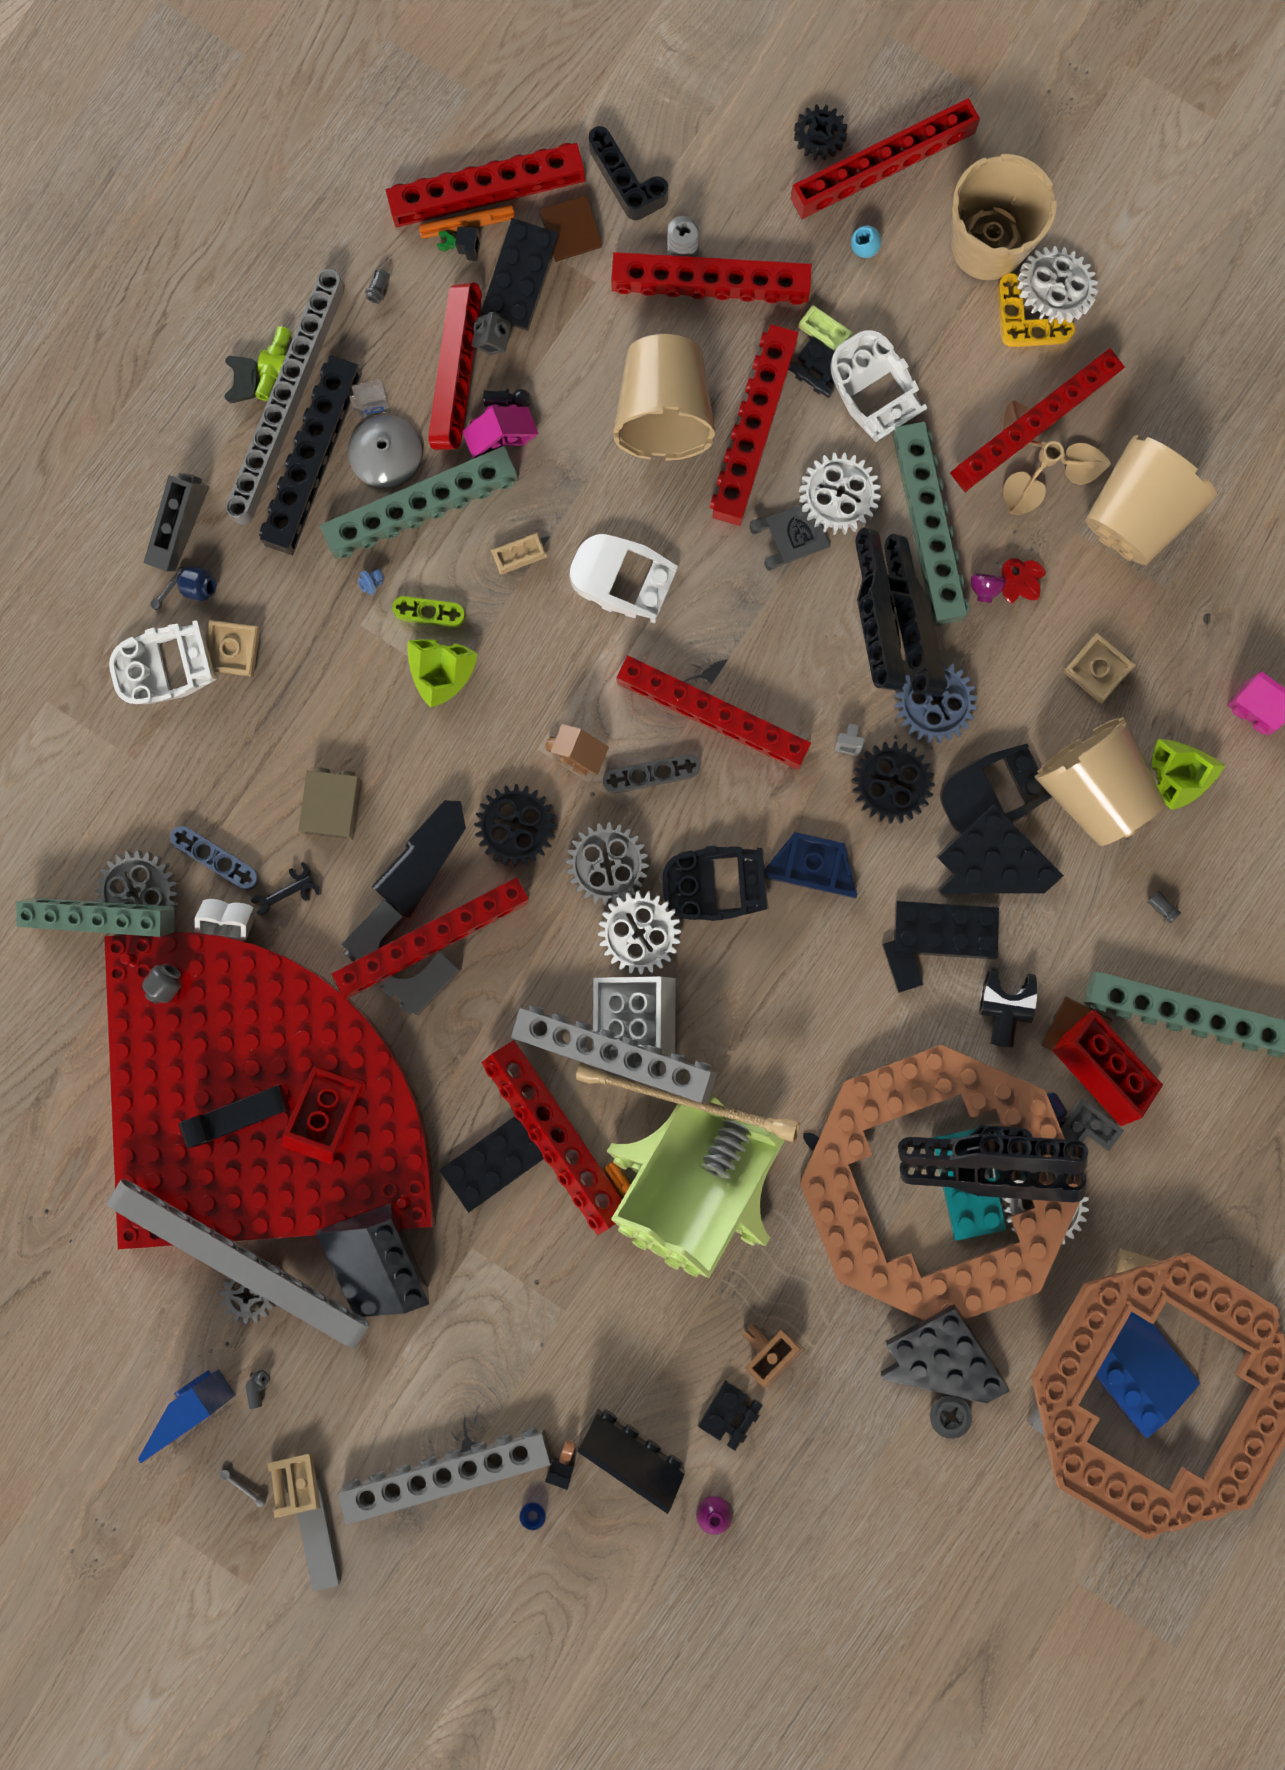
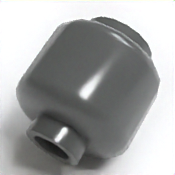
(162, 983)

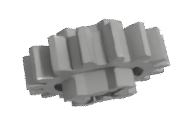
(247, 1305)

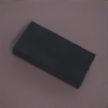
(903, 968)

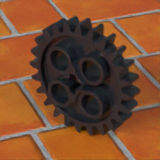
(899, 760)
(508, 847)

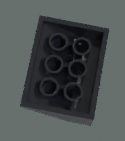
(375, 1264)
(632, 1459)

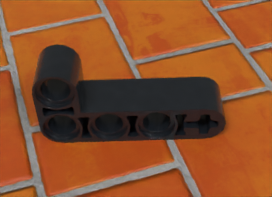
(622, 172)
(233, 1117)

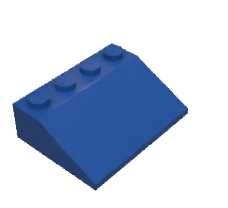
(1145, 1376)
(192, 1405)

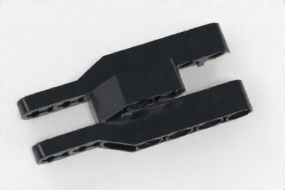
(876, 605)
(1002, 1155)

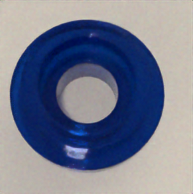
(529, 1523)

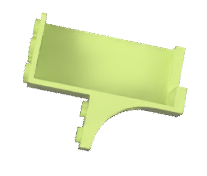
(681, 1206)

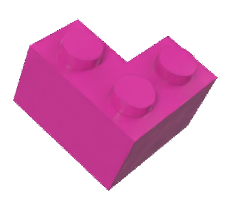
(499, 428)

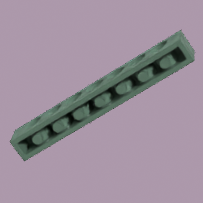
(919, 437)
(405, 500)
(1099, 997)

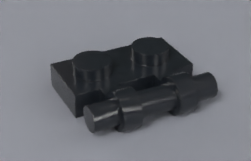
(817, 357)
(722, 1411)

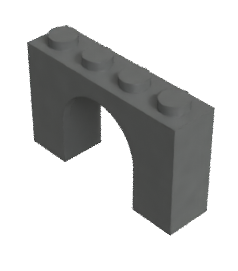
(416, 991)

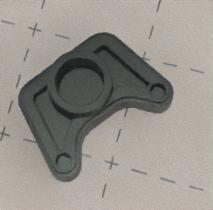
(245, 379)

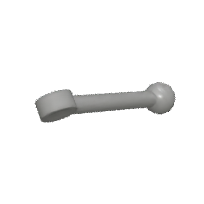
(226, 1475)

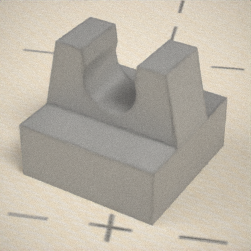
(849, 742)

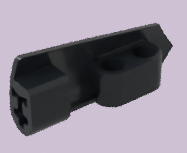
(422, 859)

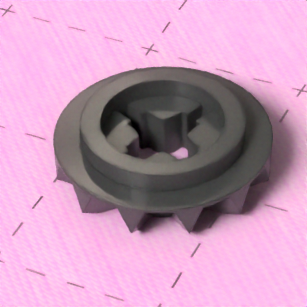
(951, 1429)

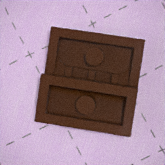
(575, 227)
(1066, 1016)

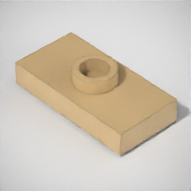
(518, 553)

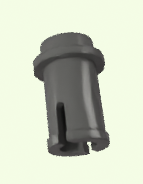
(377, 286)
(1164, 907)

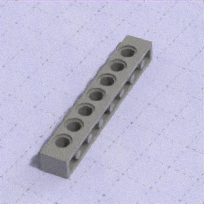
(528, 1031)
(356, 1508)

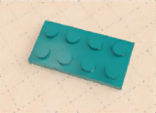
(970, 1213)

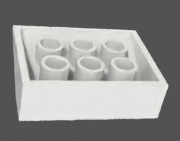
(638, 1010)

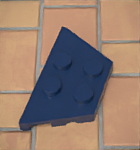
(813, 865)

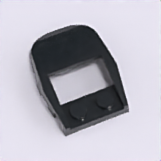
(970, 792)
(691, 886)

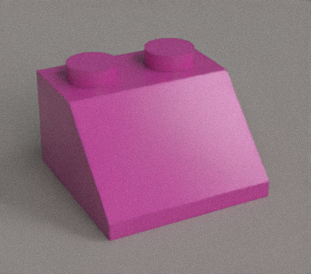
(1261, 703)

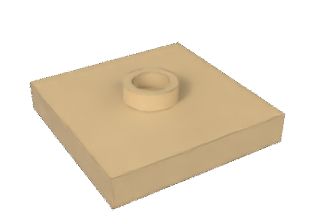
(232, 647)
(1099, 668)

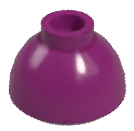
(987, 586)
(714, 1515)

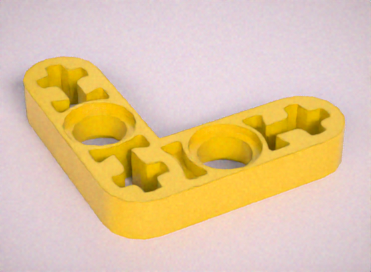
(1019, 323)

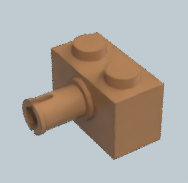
(577, 749)
(772, 1355)

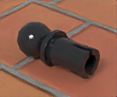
(504, 398)

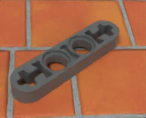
(652, 778)

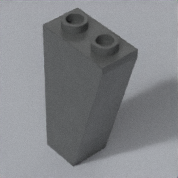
(175, 520)

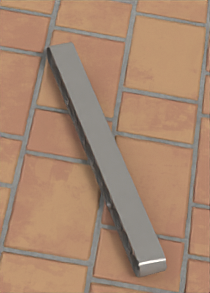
(283, 385)
(238, 1263)

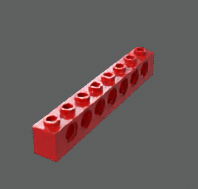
(884, 158)
(480, 195)
(721, 269)
(782, 342)
(1037, 420)
(713, 712)
(430, 938)
(553, 1123)

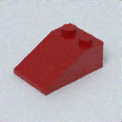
(321, 1115)

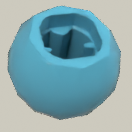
(866, 241)

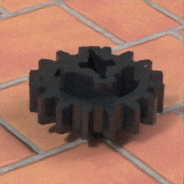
(821, 129)

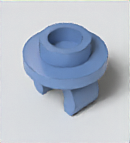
(370, 581)

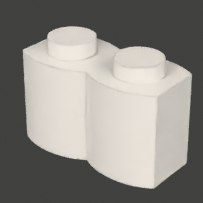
(224, 919)

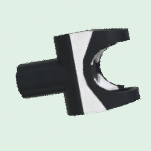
(1007, 1008)

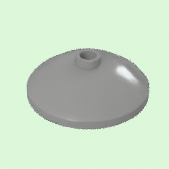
(386, 466)

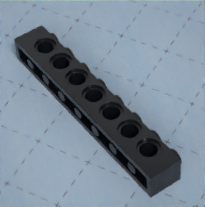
(287, 538)

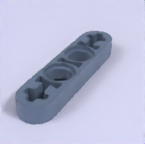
(214, 858)

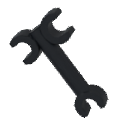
(303, 883)

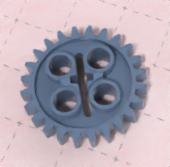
(916, 714)

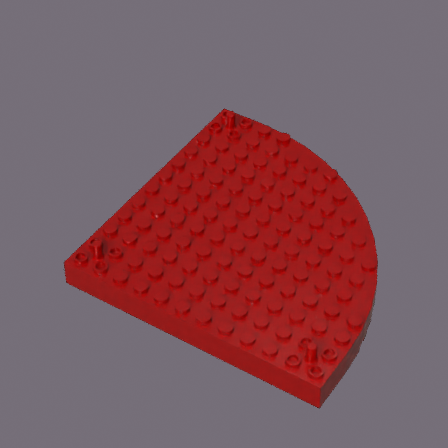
(227, 1034)

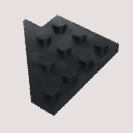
(996, 858)
(945, 1359)

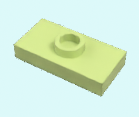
(824, 328)

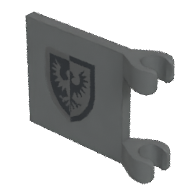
(792, 534)

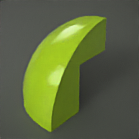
(439, 669)
(1183, 772)

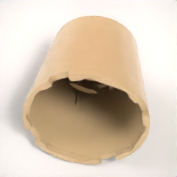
(1000, 215)
(664, 400)
(1148, 500)
(1104, 783)

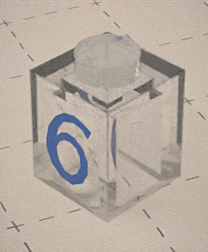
(369, 398)

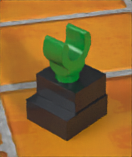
(466, 242)

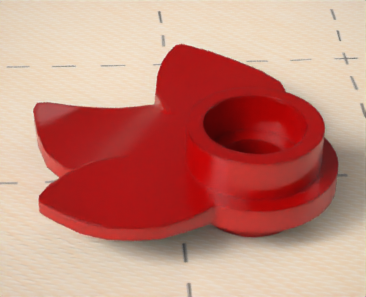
(1025, 581)

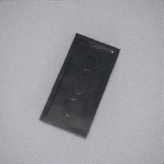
(520, 273)
(946, 930)
(491, 1164)

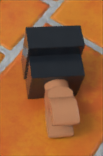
(560, 1469)

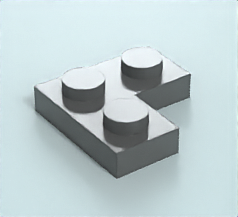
(1087, 1121)

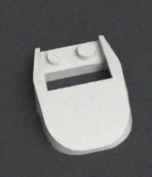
(864, 361)
(597, 568)
(140, 670)

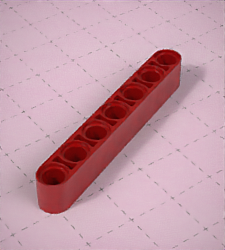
(454, 367)

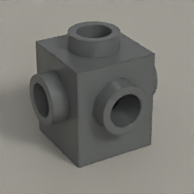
(491, 333)

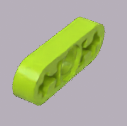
(448, 608)

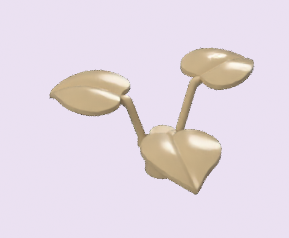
(1082, 460)

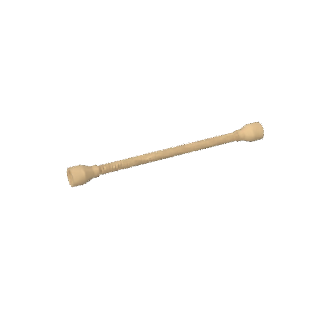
(783, 1128)

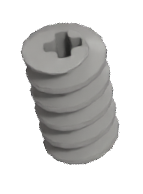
(683, 237)
(725, 1149)

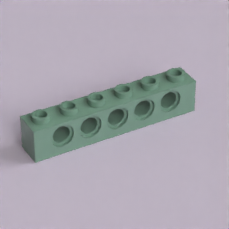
(95, 916)

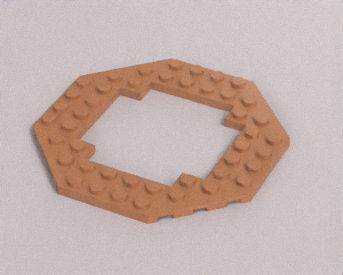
(843, 1219)
(1079, 1352)

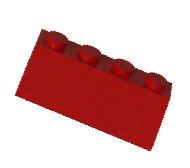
(1108, 1068)

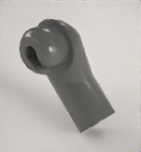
(255, 1386)

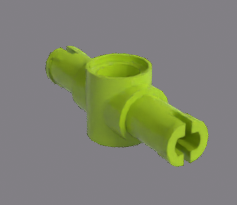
(271, 361)

